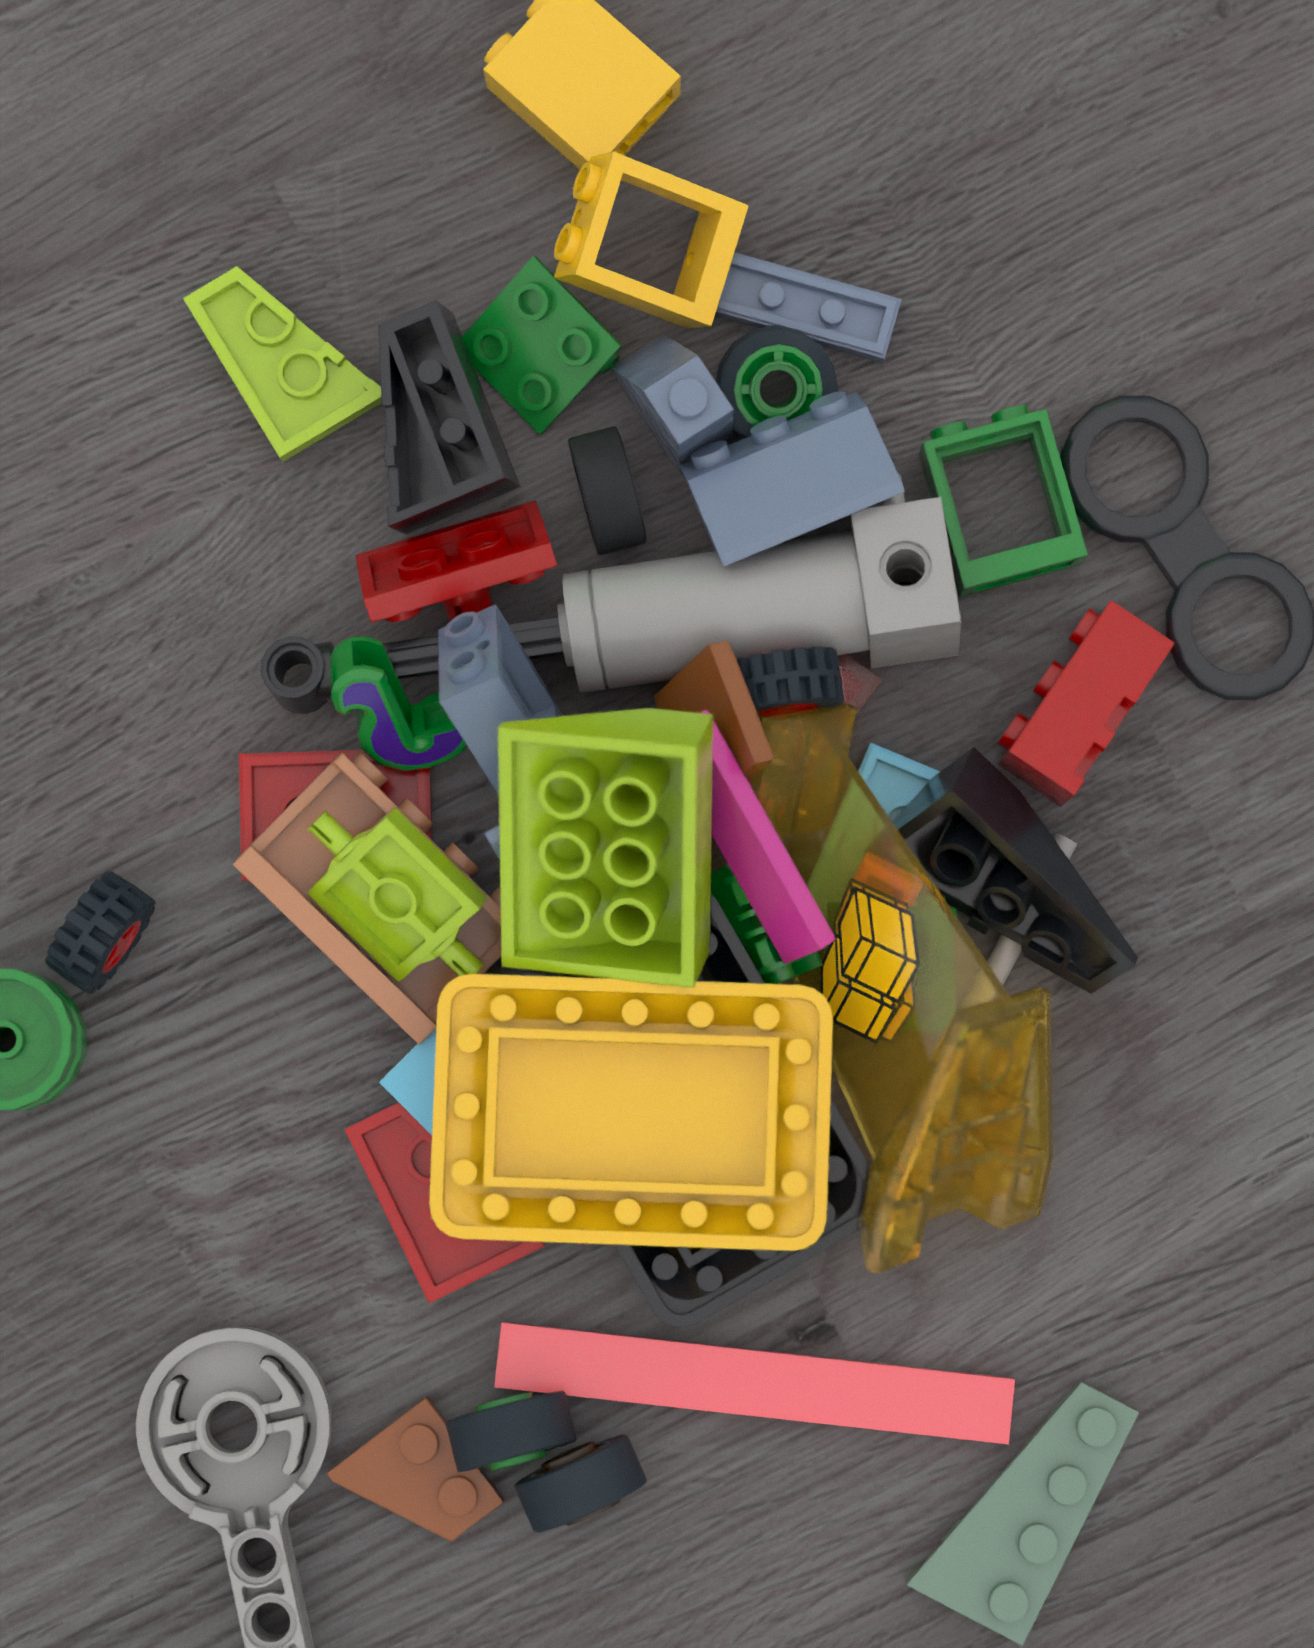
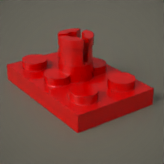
(455, 564)

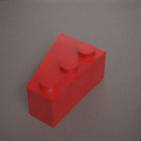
(1083, 702)

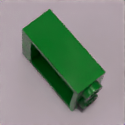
(1021, 563)

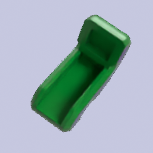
(387, 724)

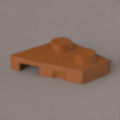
(416, 1477)

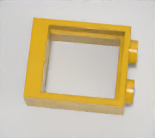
(706, 257)

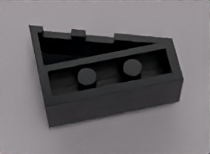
(438, 422)

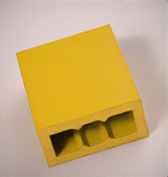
(580, 79)

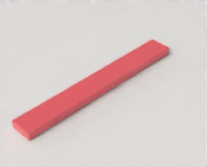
(755, 1382)

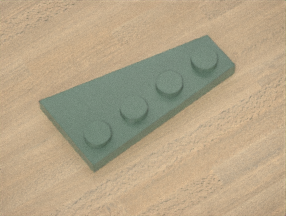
(1019, 1532)

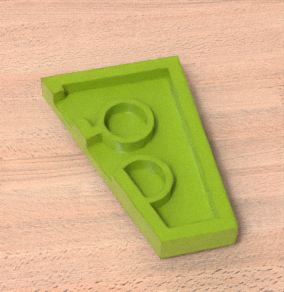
(279, 365)

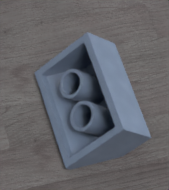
(790, 476)

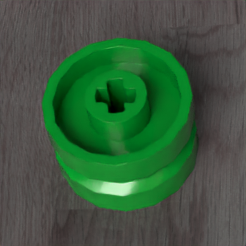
(48, 1040)

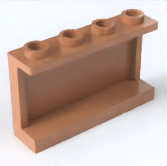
(291, 859)

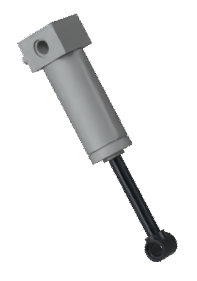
(658, 615)

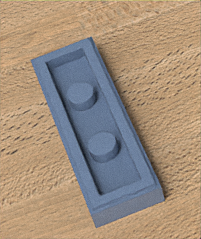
(821, 308)

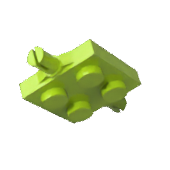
(396, 894)

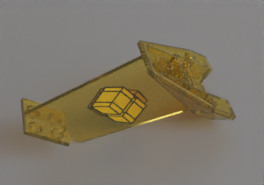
(923, 1033)

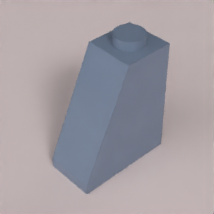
(675, 398)

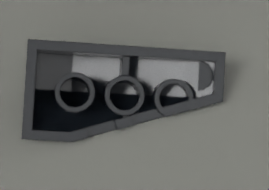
(1010, 873)

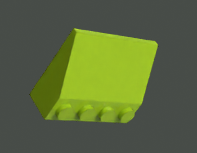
(607, 844)

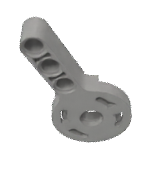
(251, 1485)

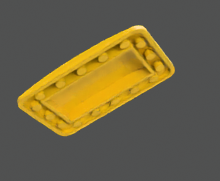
(631, 1112)

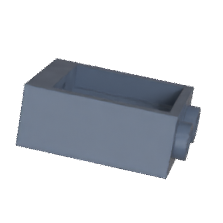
(488, 682)

